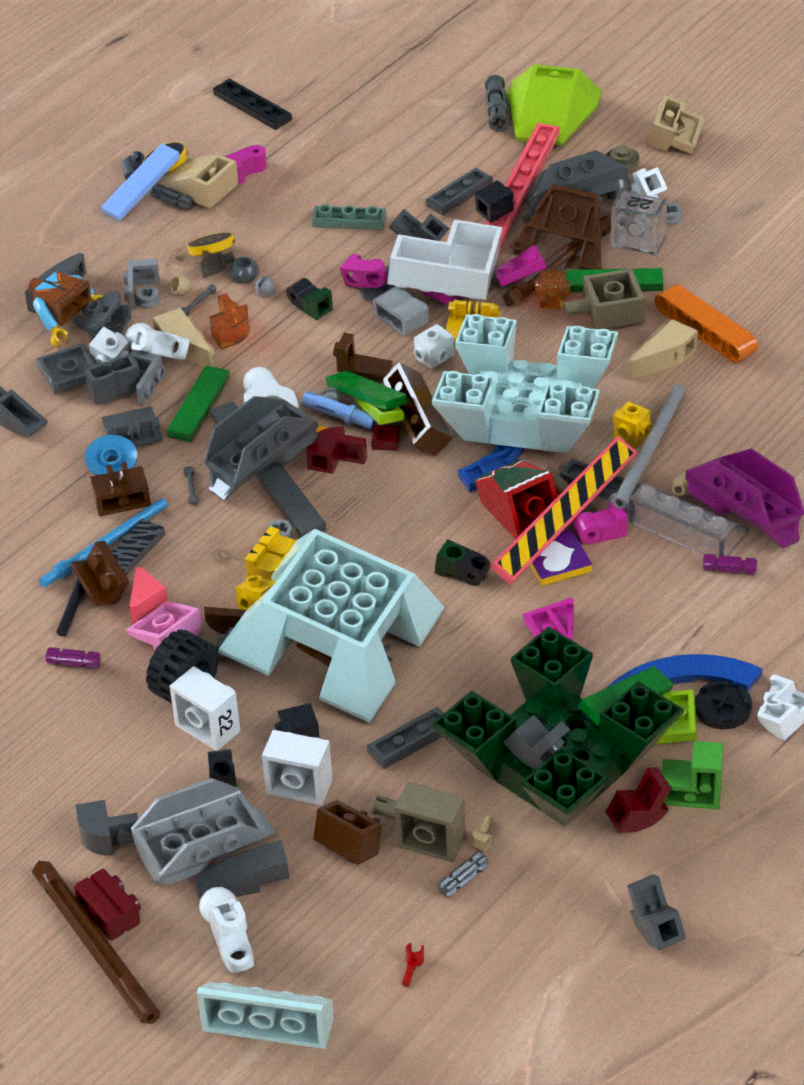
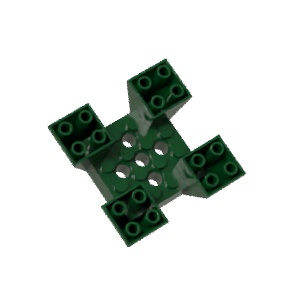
(593, 756)

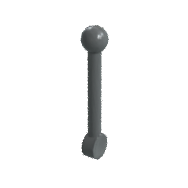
(210, 290)
(189, 472)

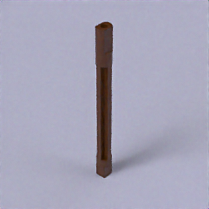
(555, 262)
(96, 943)

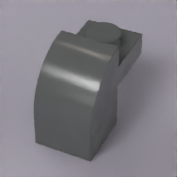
(408, 225)
(534, 743)
(102, 832)
(652, 916)

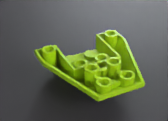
(553, 98)

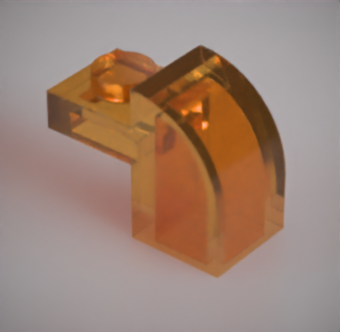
(230, 324)

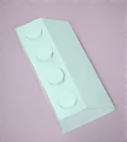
(265, 1014)

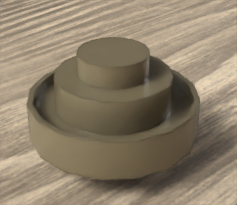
(625, 156)

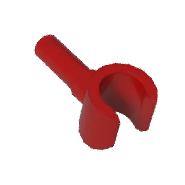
(413, 960)

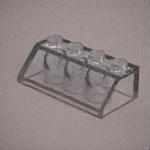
(684, 522)

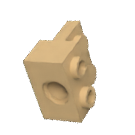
(665, 125)

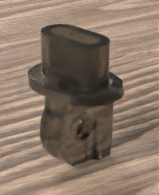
(215, 264)

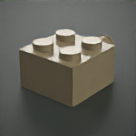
(610, 300)
(426, 820)

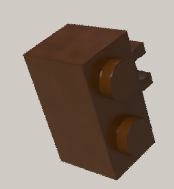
(120, 490)
(347, 831)

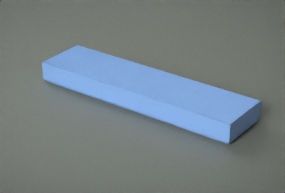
(140, 182)

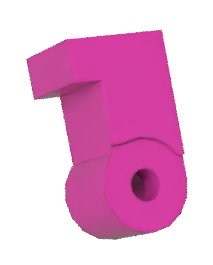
(249, 161)
(366, 272)
(601, 525)

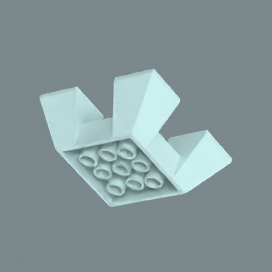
(518, 399)
(342, 607)

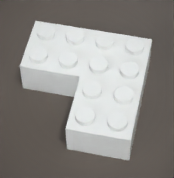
(452, 267)

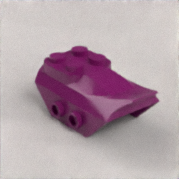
(752, 491)

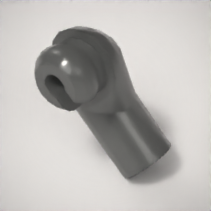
(131, 163)

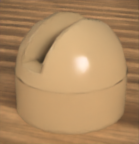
(180, 285)

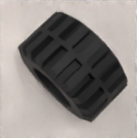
(175, 657)

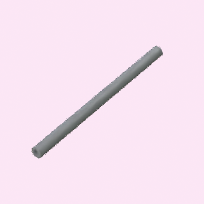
(649, 446)

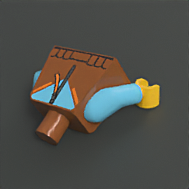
(60, 299)

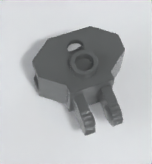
(104, 312)

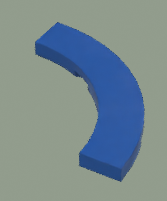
(498, 458)
(702, 666)

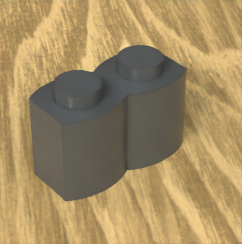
(112, 378)

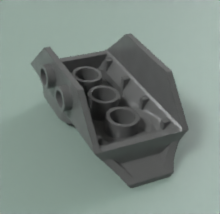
(587, 172)
(253, 439)

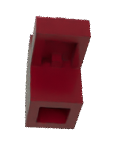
(333, 446)
(640, 807)

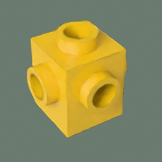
(632, 424)
(251, 590)

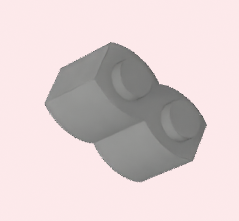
(401, 310)

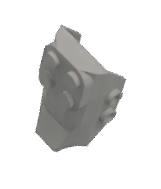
(194, 827)

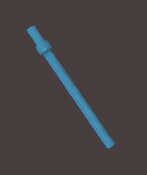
(63, 568)

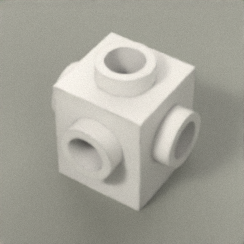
(647, 183)
(108, 346)
(434, 346)

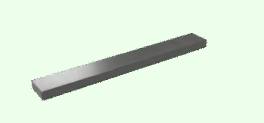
(281, 488)

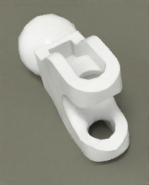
(145, 339)
(262, 383)
(228, 926)

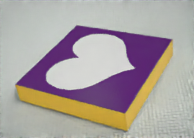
(561, 560)

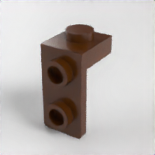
(359, 364)

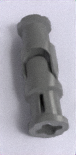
(496, 103)

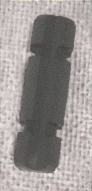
(172, 197)
(463, 874)

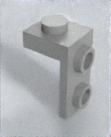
(139, 273)
(151, 372)

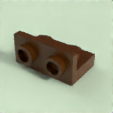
(101, 575)

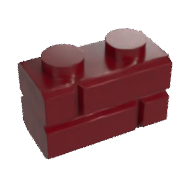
(108, 903)

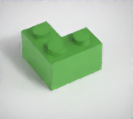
(695, 781)

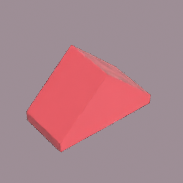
(146, 595)

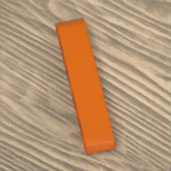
(712, 326)

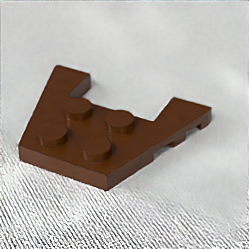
(569, 215)

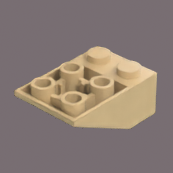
(203, 179)

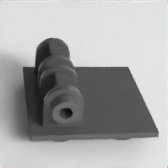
(136, 425)

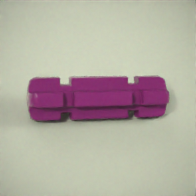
(729, 564)
(73, 657)

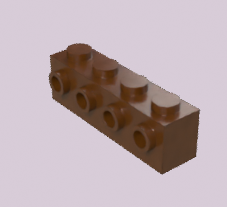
(421, 419)

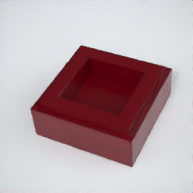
(385, 438)

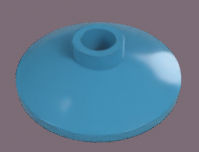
(108, 449)

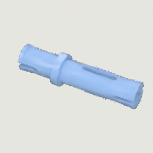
(349, 414)

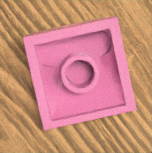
(165, 620)

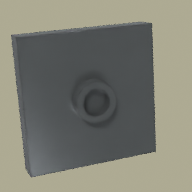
(65, 368)

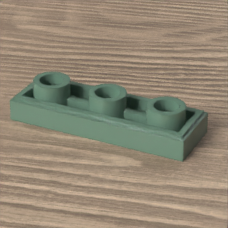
(349, 217)

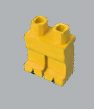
(268, 554)

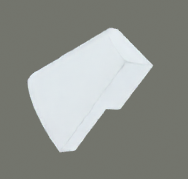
(782, 708)

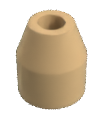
(679, 485)

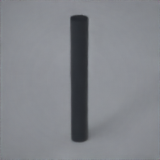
(71, 609)

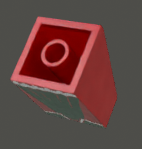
(516, 494)

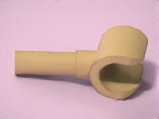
(481, 838)

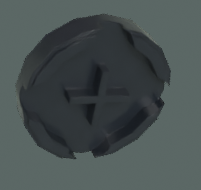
(723, 705)

